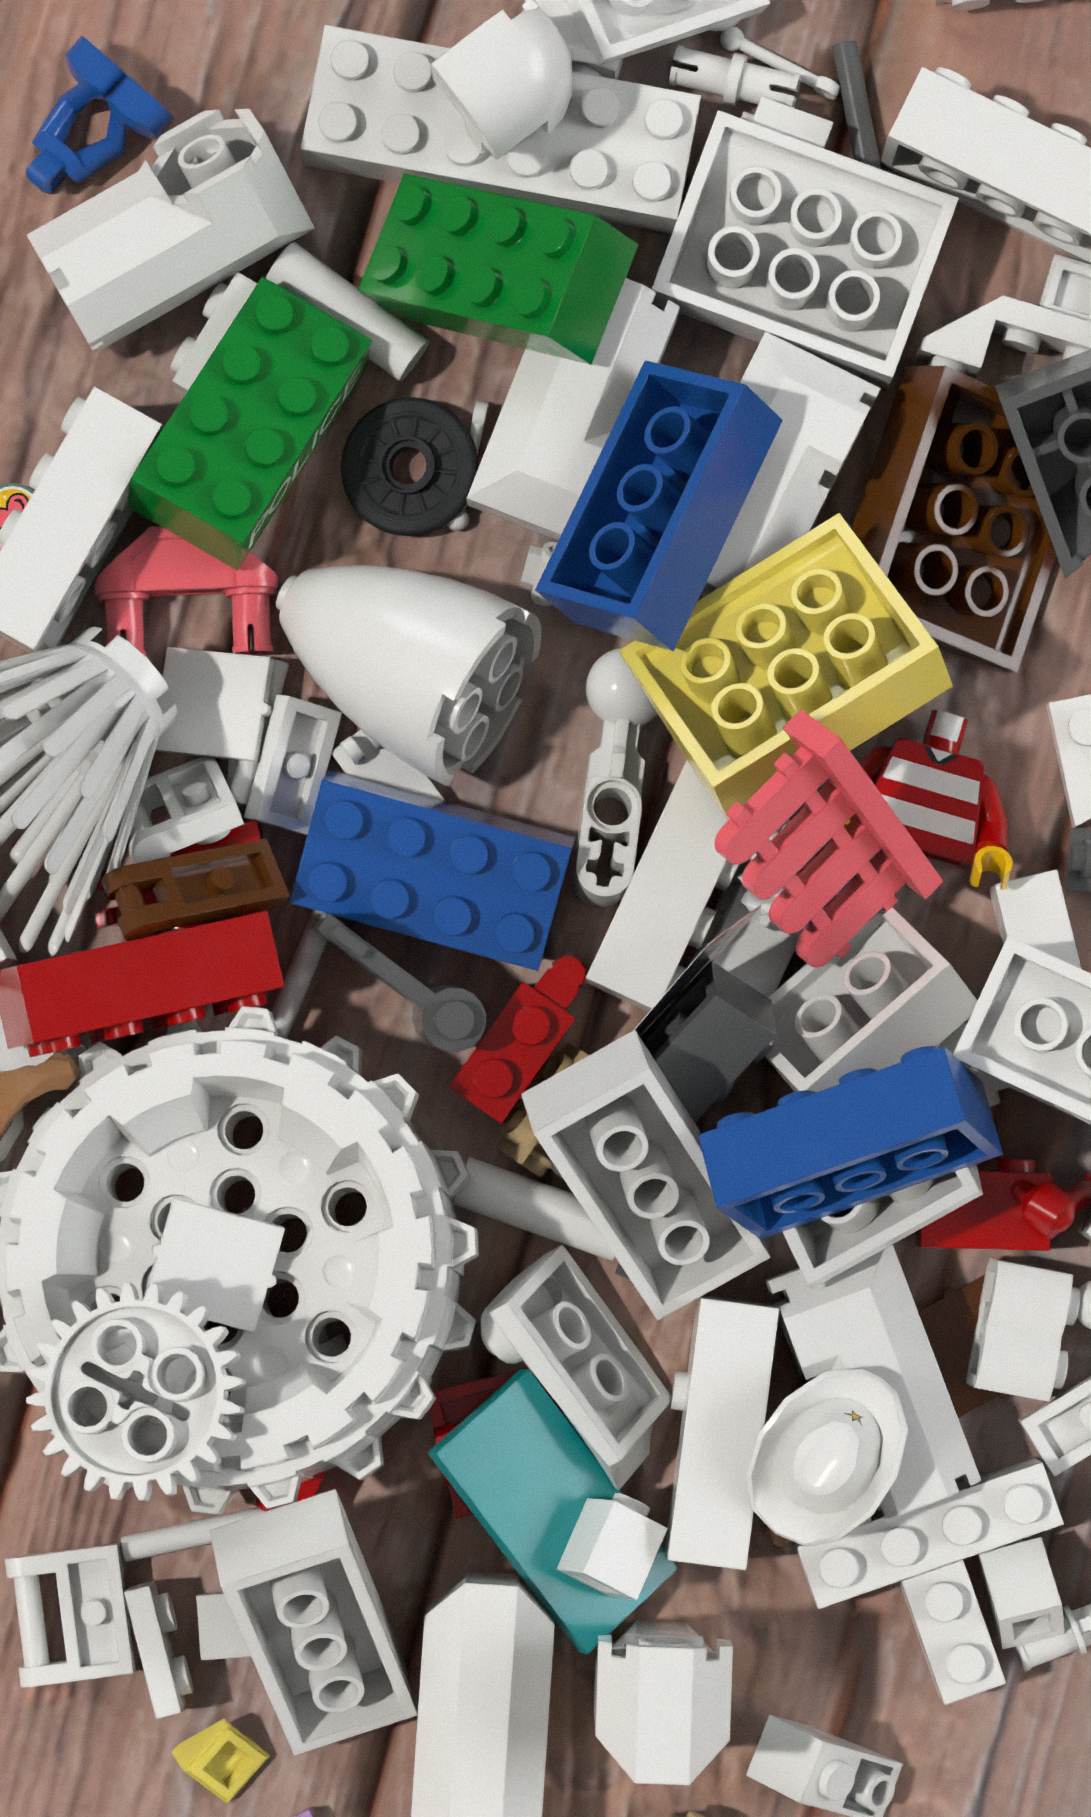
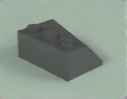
(1052, 433)

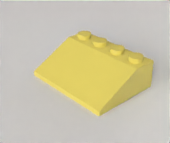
(790, 634)

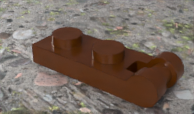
(196, 888)

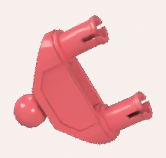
(170, 566)

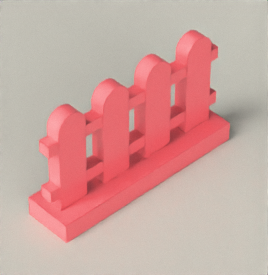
(872, 831)

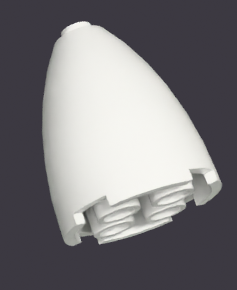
(412, 659)

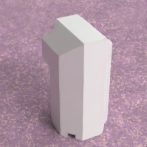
(172, 228)
(563, 415)
(820, 423)
(873, 1324)
(662, 1700)
(483, 1701)

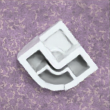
(508, 78)

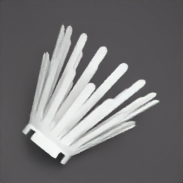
(79, 756)

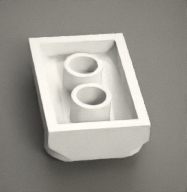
(620, 28)
(581, 1359)

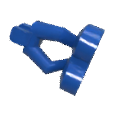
(128, 106)

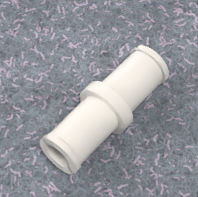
(732, 77)

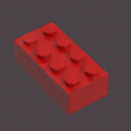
(138, 979)

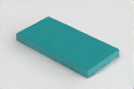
(527, 1485)

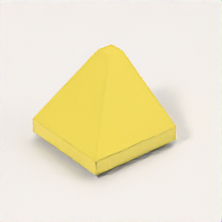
(220, 1758)

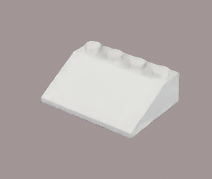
(803, 248)

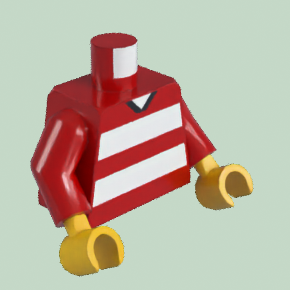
(944, 798)

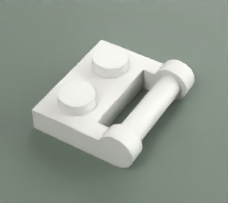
(198, 806)
(91, 1614)

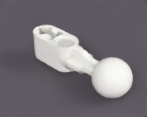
(612, 772)

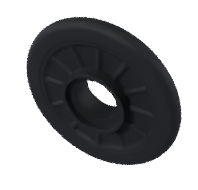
(369, 466)

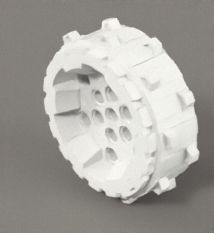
(322, 1137)

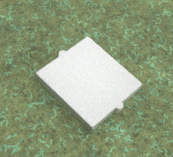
(217, 702)
(217, 1262)

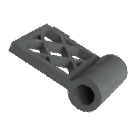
(441, 1014)

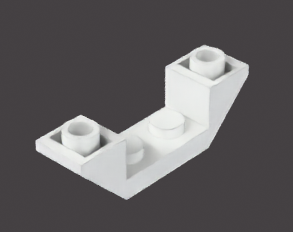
(1023, 328)

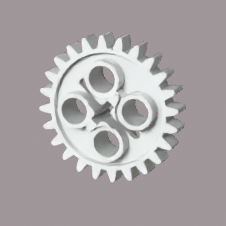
(111, 1446)

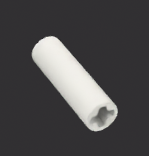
(394, 343)
(530, 1207)

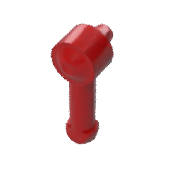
(1049, 1206)

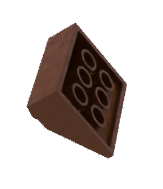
(957, 517)

